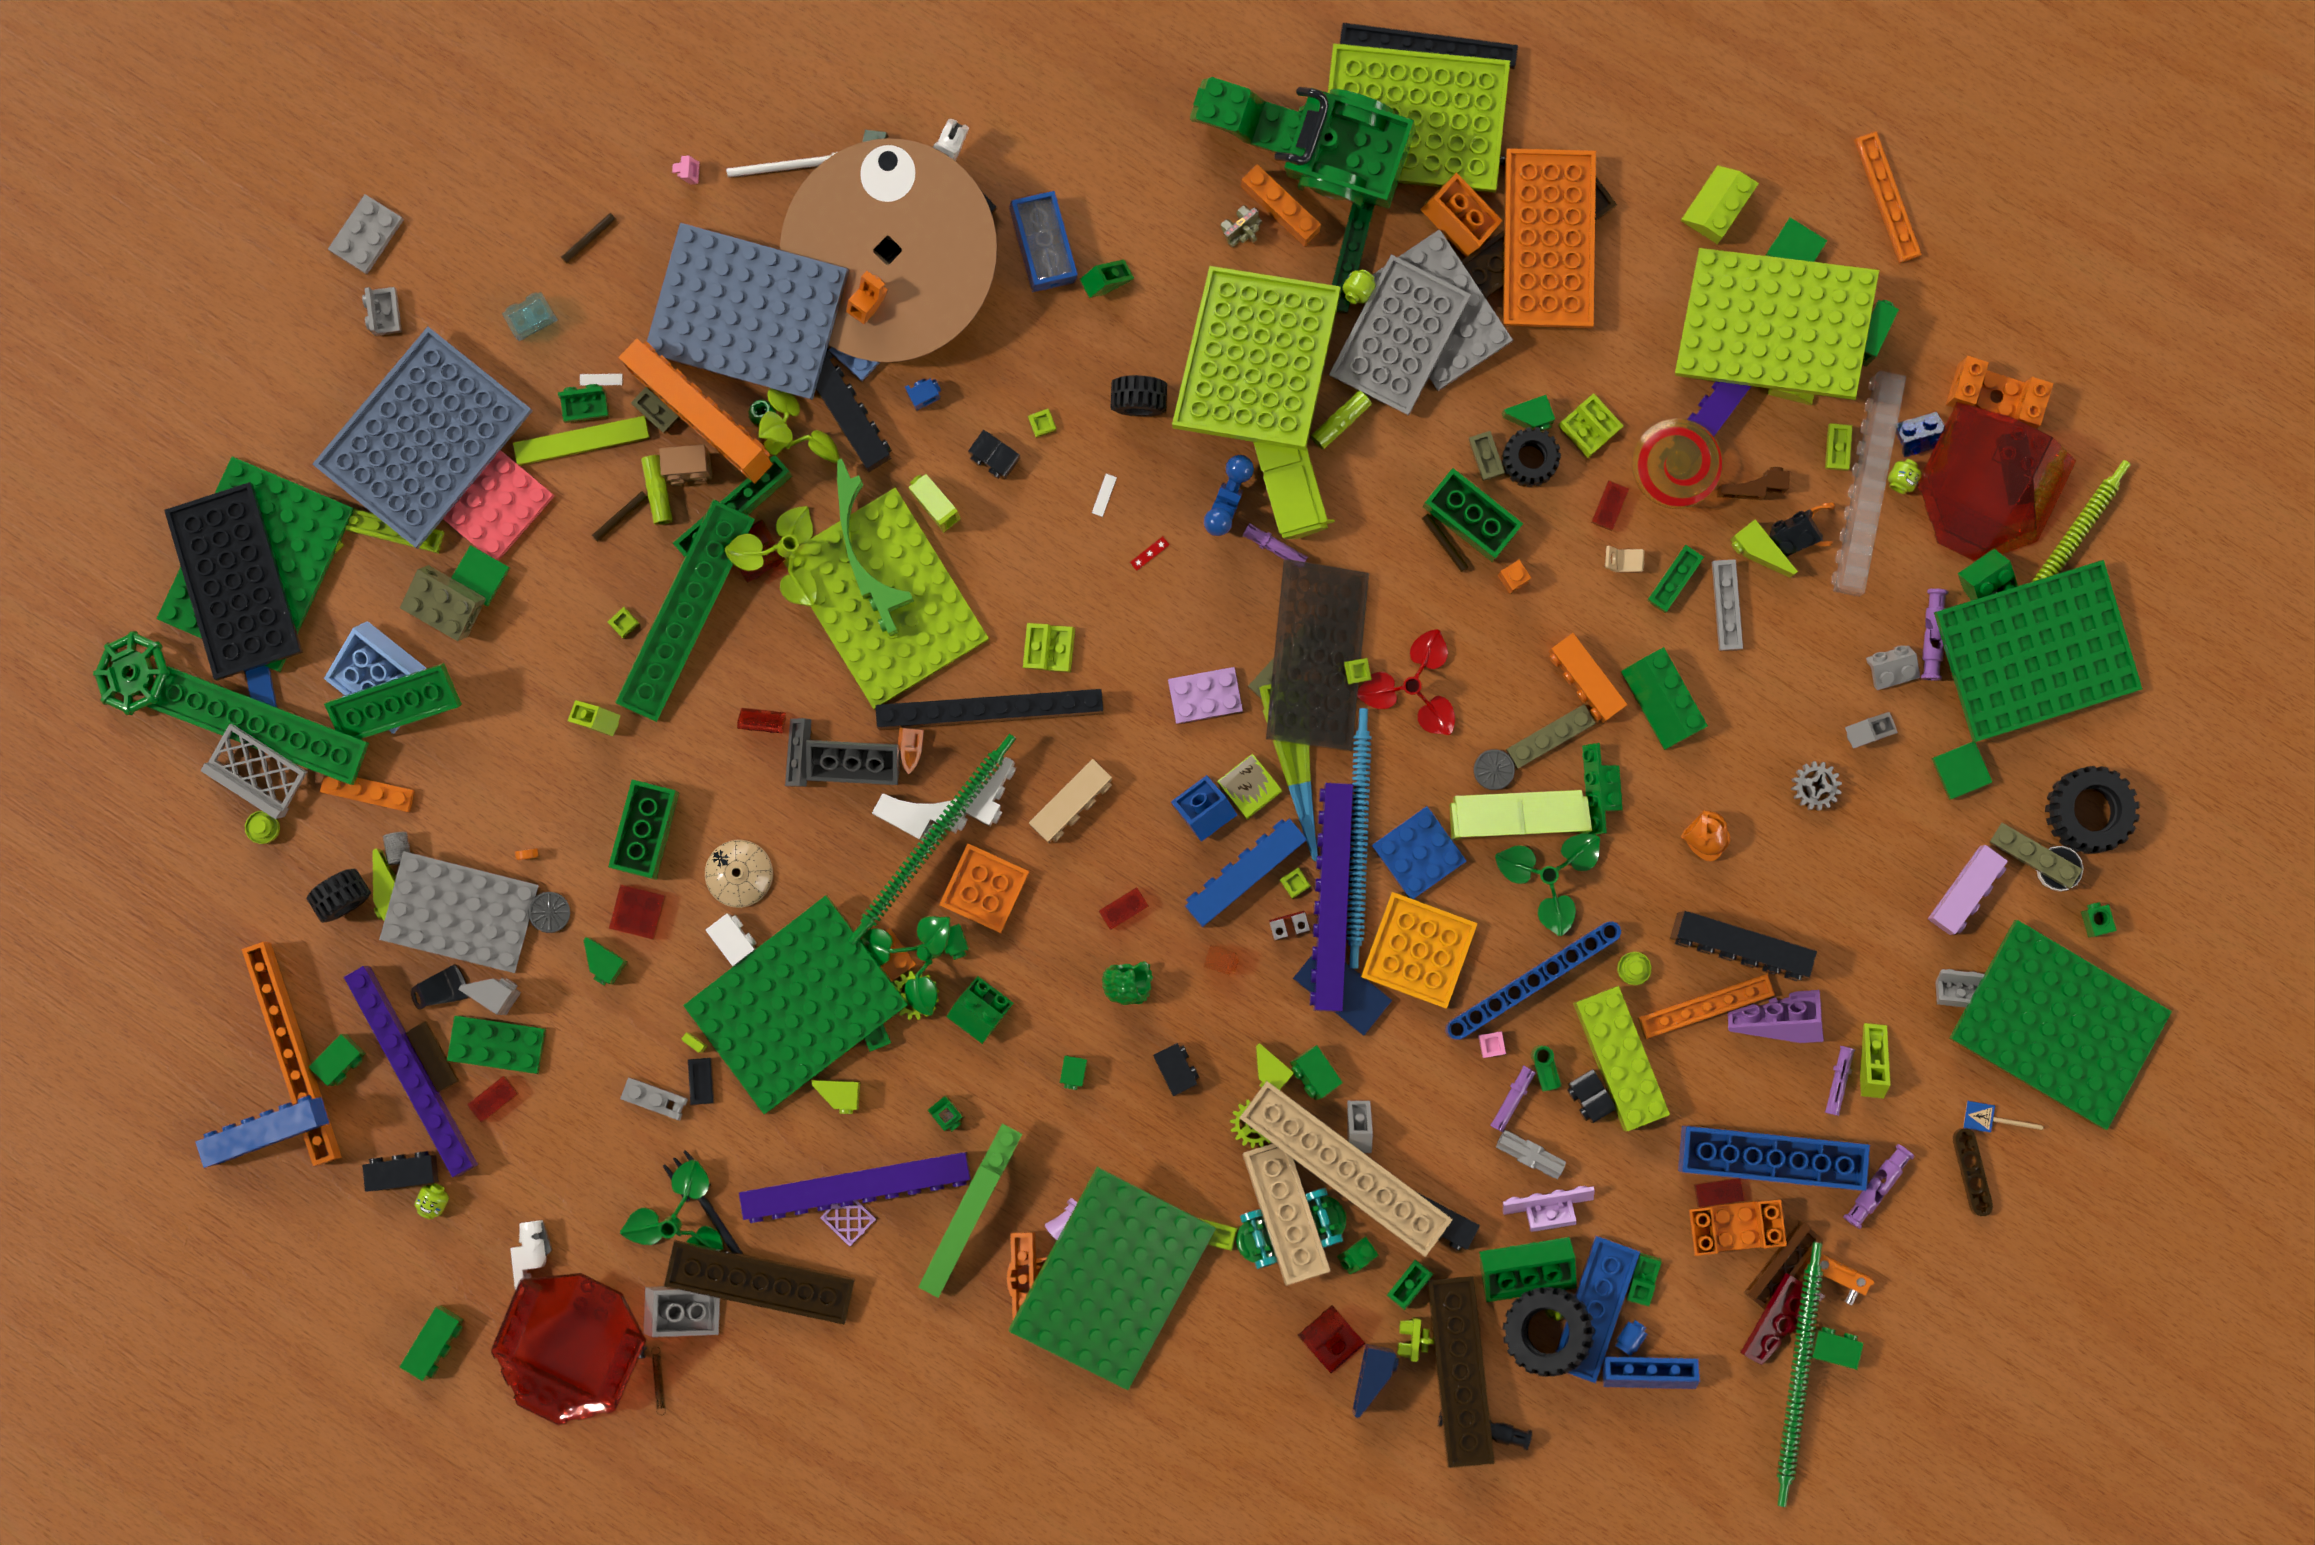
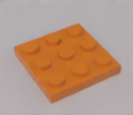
(984, 888)

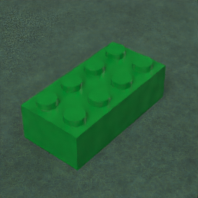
(1472, 515)
(643, 829)

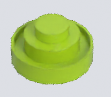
(262, 827)
(1634, 968)

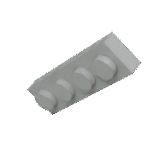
(1727, 605)

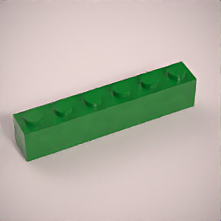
(744, 498)

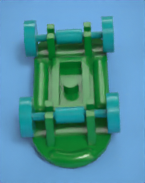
(1254, 1239)

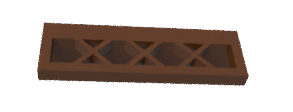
(1778, 1259)

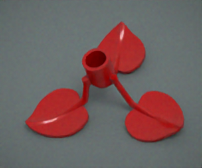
(1436, 715)

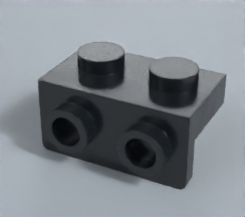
(1795, 533)

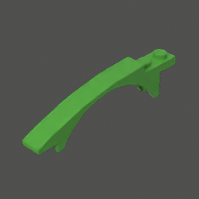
(884, 597)
(970, 1210)

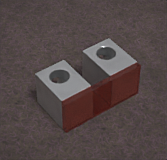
(1296, 918)

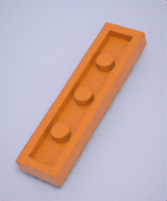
(370, 792)

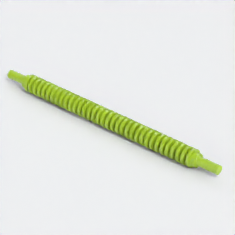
(2083, 523)

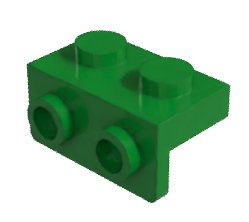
(583, 403)

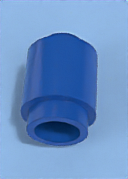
(1631, 1337)

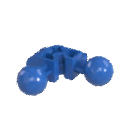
(1219, 518)

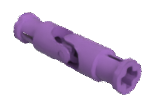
(1931, 655)
(1876, 1190)

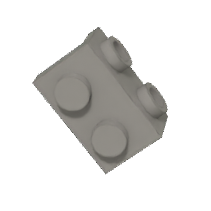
(382, 311)
(1893, 667)
(1956, 987)

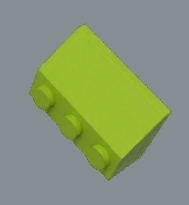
(1719, 202)

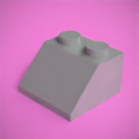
(493, 994)

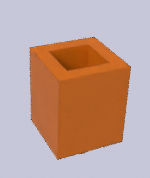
(1514, 576)

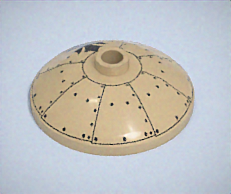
(754, 878)

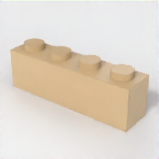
(1070, 801)

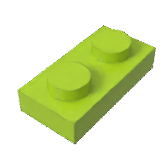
(1838, 447)

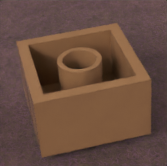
(686, 464)

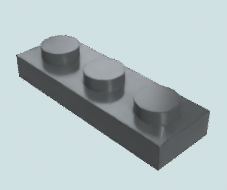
(796, 758)

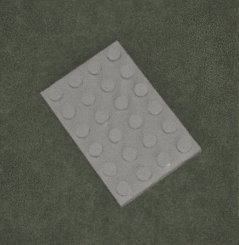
(1478, 329)
(1400, 335)
(458, 912)

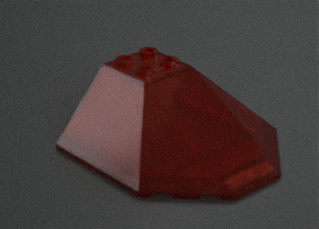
(1991, 482)
(567, 1346)

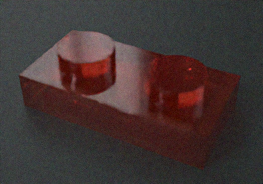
(1610, 505)
(761, 720)
(1123, 908)
(492, 1099)
(1719, 1192)

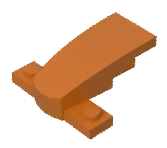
(1023, 1267)

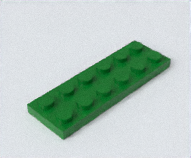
(394, 703)

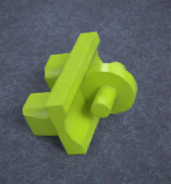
(1411, 1349)

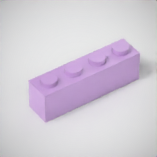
(1967, 890)

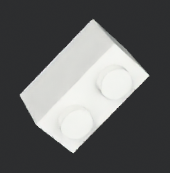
(731, 939)

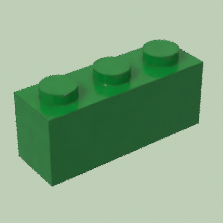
(432, 1343)

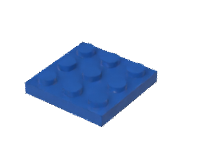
(1419, 853)

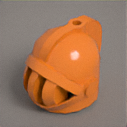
(1707, 835)

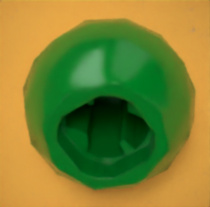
(758, 409)

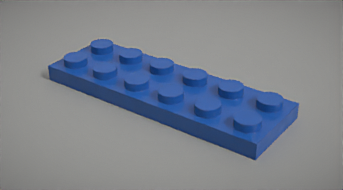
(1603, 1292)

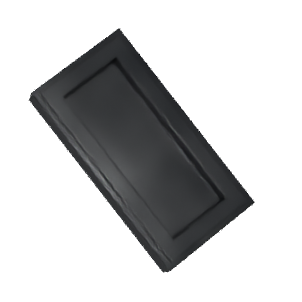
(701, 1081)

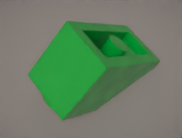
(1106, 278)
(1531, 414)
(603, 962)

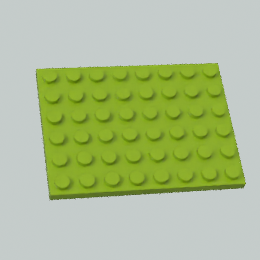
(1449, 97)
(1777, 323)
(1257, 358)
(897, 554)

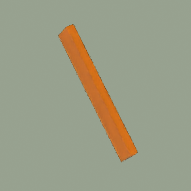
(1888, 197)
(1706, 1006)

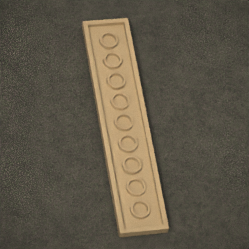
(1346, 1168)

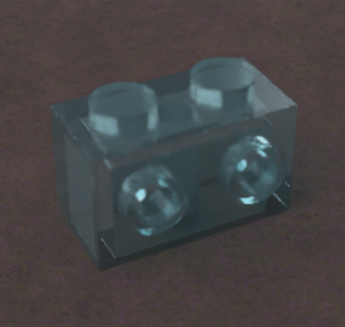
(529, 316)

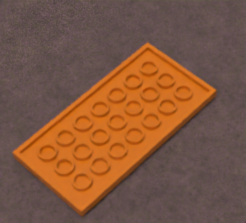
(1549, 238)

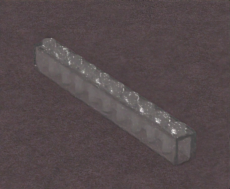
(1869, 483)

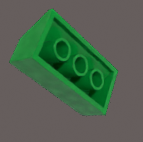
(1664, 698)
(1525, 1267)

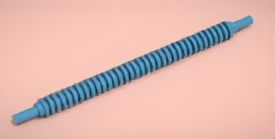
(1362, 736)

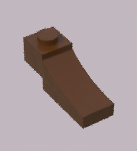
(1772, 481)

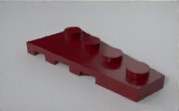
(1776, 1321)

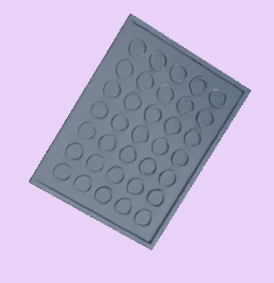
(747, 310)
(422, 437)

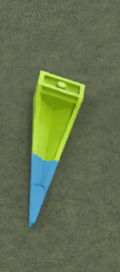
(1296, 769)

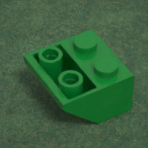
(1987, 576)
(979, 1009)

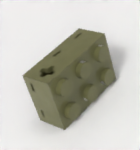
(442, 603)

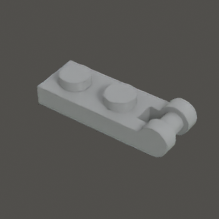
(653, 1098)

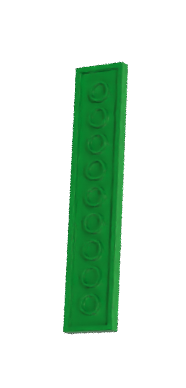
(683, 612)
(282, 731)

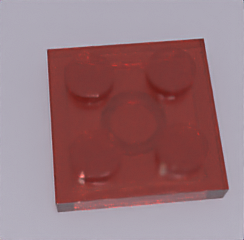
(637, 912)

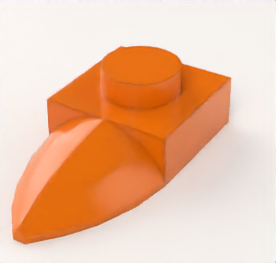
(910, 747)

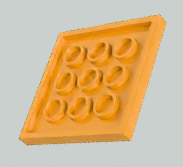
(1419, 950)

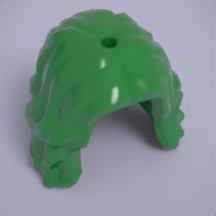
(1127, 983)

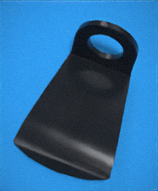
(440, 988)

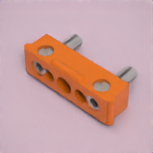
(1847, 1276)

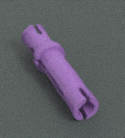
(1270, 543)
(1513, 1098)
(1833, 1106)

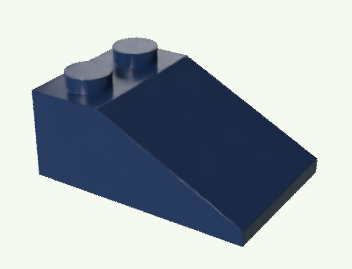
(1374, 1373)

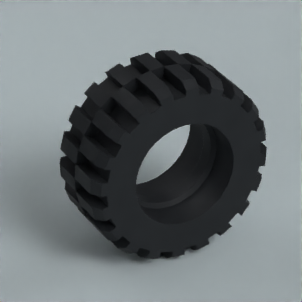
(2121, 805)
(1518, 1339)

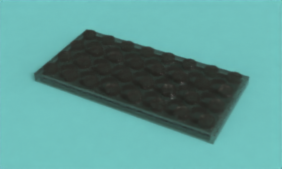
(1316, 633)

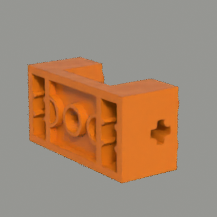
(2019, 399)

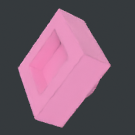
(1492, 1044)

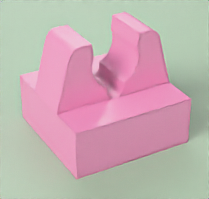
(687, 169)

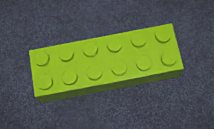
(1621, 1058)

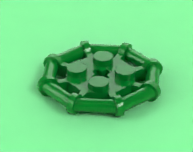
(141, 677)

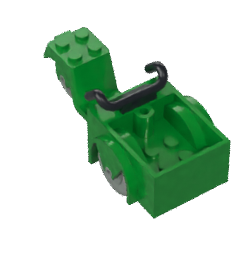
(1333, 144)

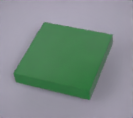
(1796, 243)
(480, 573)
(1961, 770)

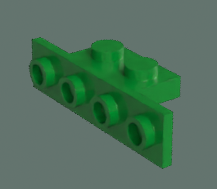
(1601, 787)

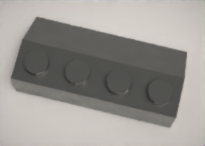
(852, 762)

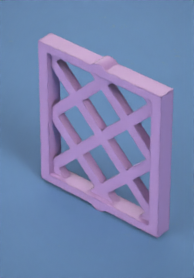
(836, 1229)

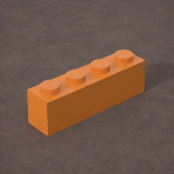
(1280, 205)
(1587, 677)

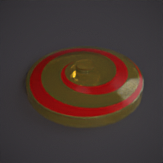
(1677, 464)

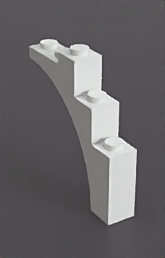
(916, 818)

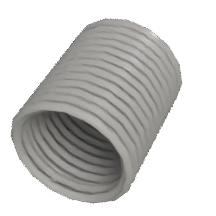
(394, 846)

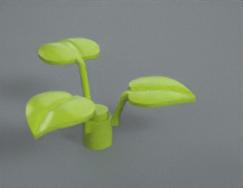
(779, 435)
(795, 529)

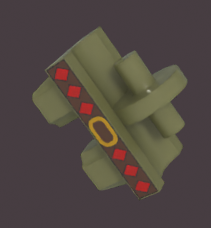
(1244, 228)

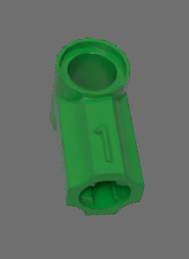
(1546, 1070)

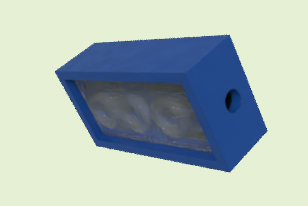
(1043, 241)

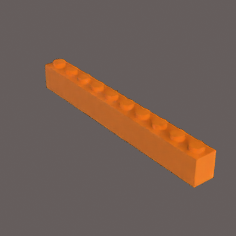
(288, 1044)

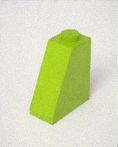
(934, 502)

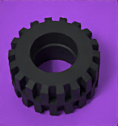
(1138, 395)
(1538, 440)
(338, 895)

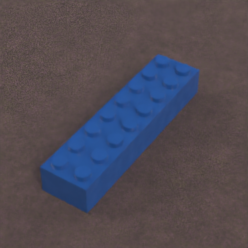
(1773, 1158)

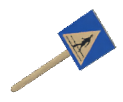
(1980, 1117)

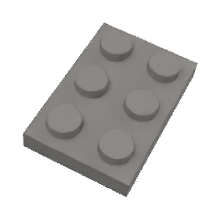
(365, 234)

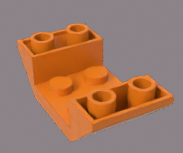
(1737, 1226)

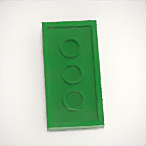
(496, 1044)

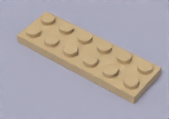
(1286, 1214)

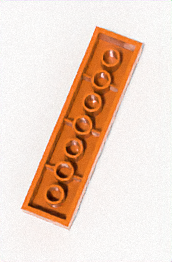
(696, 410)

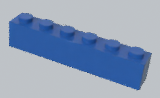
(1246, 872)
(262, 1132)

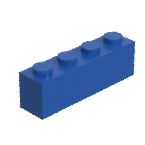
(1650, 1372)

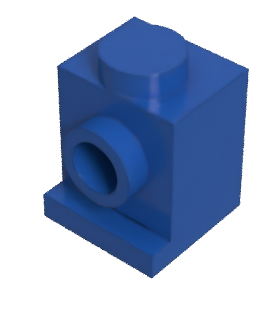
(923, 393)

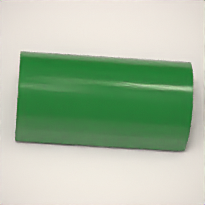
(1409, 1284)

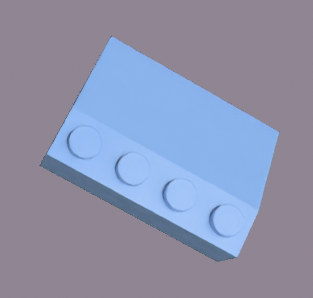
(369, 660)

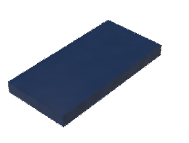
(1361, 999)

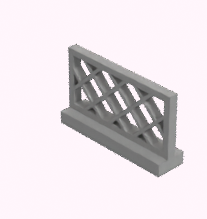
(245, 788)

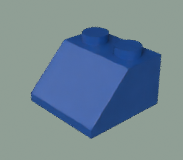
(1204, 808)

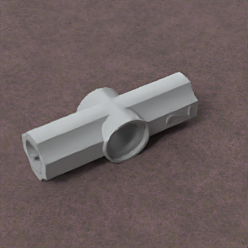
(1531, 1154)

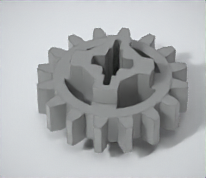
(1819, 776)

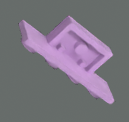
(1551, 1209)

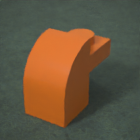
(867, 297)

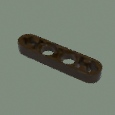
(1975, 1171)

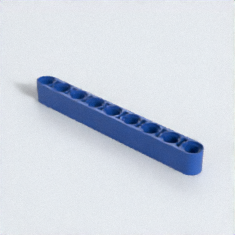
(1544, 978)

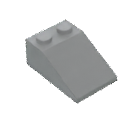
(679, 1313)

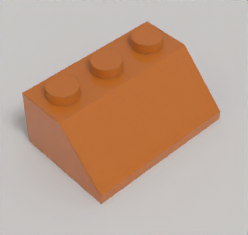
(1461, 215)

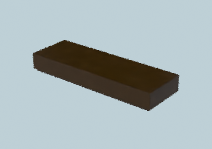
(432, 1056)

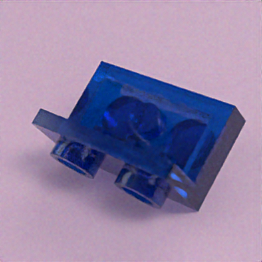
(1919, 433)

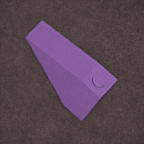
(1788, 1019)

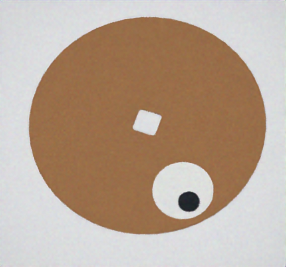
(934, 217)

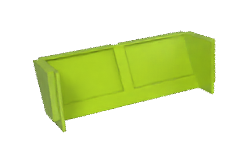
(1292, 490)
(1519, 814)

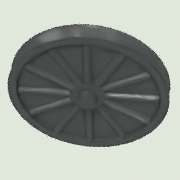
(1494, 769)
(549, 912)

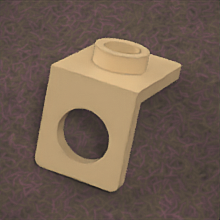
(1624, 559)

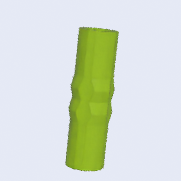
(1341, 420)
(656, 490)

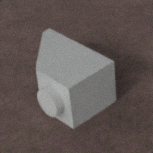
(1871, 730)
(1360, 1125)

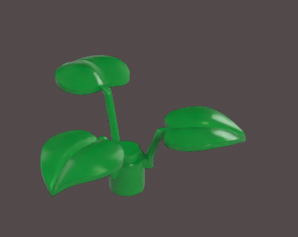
(1518, 863)
(934, 934)
(644, 1224)

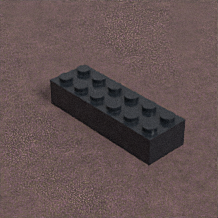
(1744, 945)

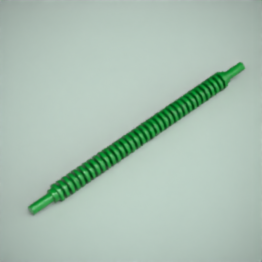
(996, 757)
(1794, 1410)

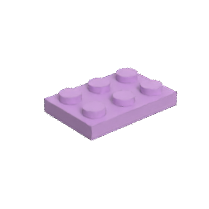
(1205, 695)

